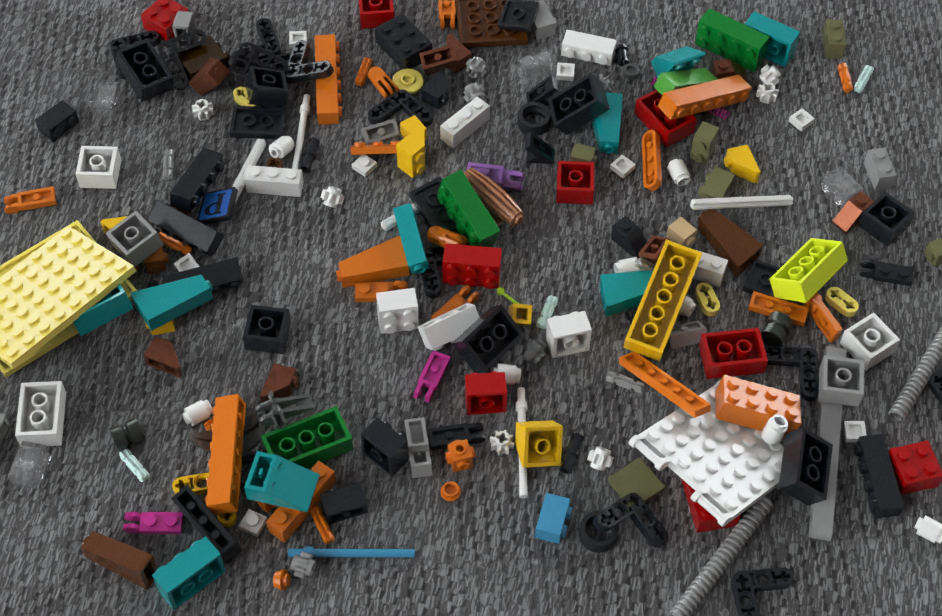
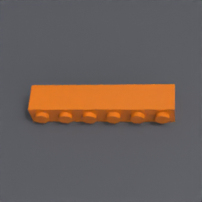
(327, 88)
(704, 97)
(226, 455)

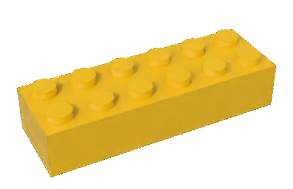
(662, 300)

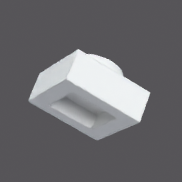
(295, 36)
(565, 71)
(801, 119)
(364, 165)
(622, 166)
(185, 263)
(853, 430)
(253, 523)

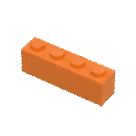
(286, 520)

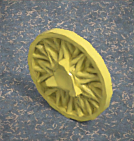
(409, 80)

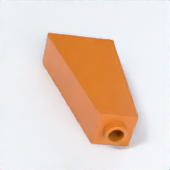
(374, 264)

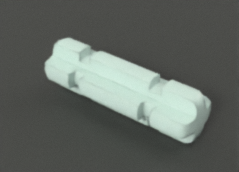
(863, 79)
(547, 311)
(134, 465)

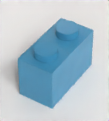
(552, 518)

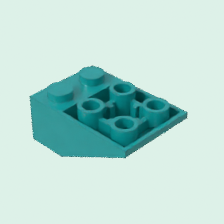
(677, 60)
(280, 482)

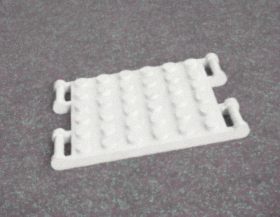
(718, 459)

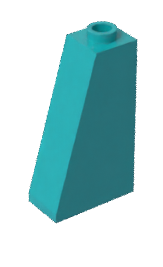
(608, 125)
(411, 238)
(622, 290)
(170, 300)

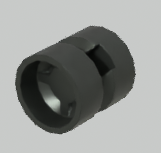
(776, 329)
(128, 434)

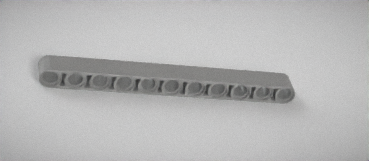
(829, 429)

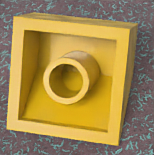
(412, 152)
(539, 443)

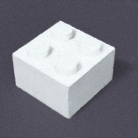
(98, 167)
(397, 310)
(568, 334)
(870, 341)

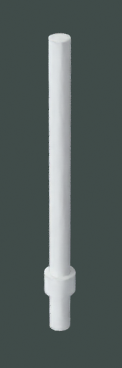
(304, 111)
(521, 408)

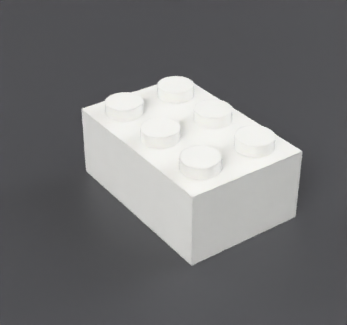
(41, 413)

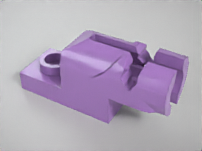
(500, 175)

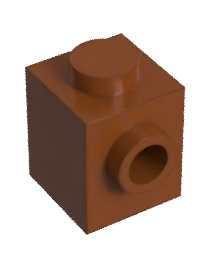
(157, 261)

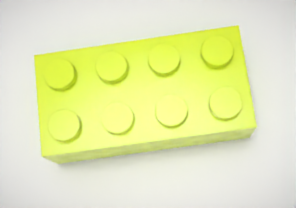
(808, 270)

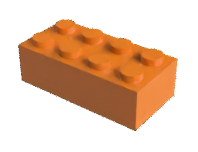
(753, 404)

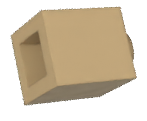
(682, 232)

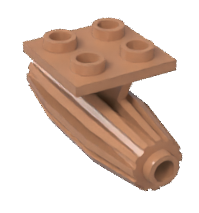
(495, 199)

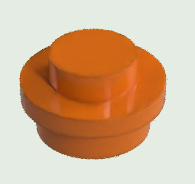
(450, 491)
(281, 579)

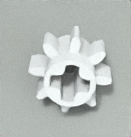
(770, 74)
(767, 92)
(202, 109)
(332, 196)
(499, 447)
(600, 458)

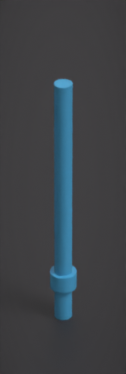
(372, 553)

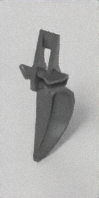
(257, 423)

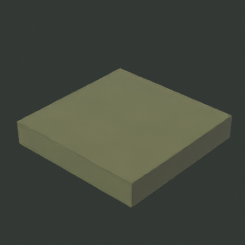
(636, 479)

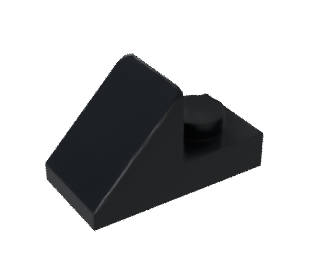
(543, 91)
(538, 150)

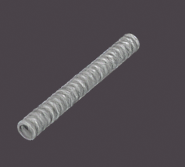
(917, 380)
(722, 558)

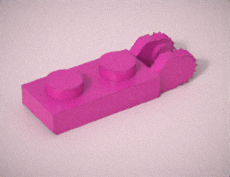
(432, 374)
(154, 522)

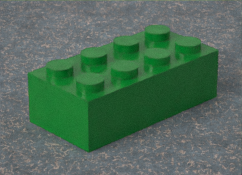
(731, 40)
(467, 210)
(310, 439)

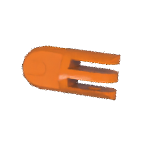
(382, 81)
(440, 236)

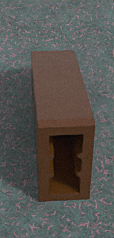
(729, 240)
(120, 558)

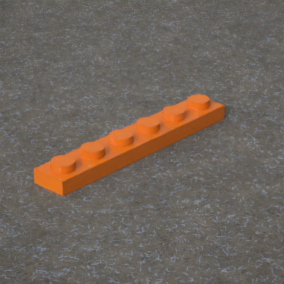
(665, 384)

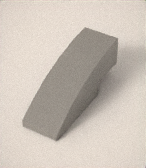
(418, 448)

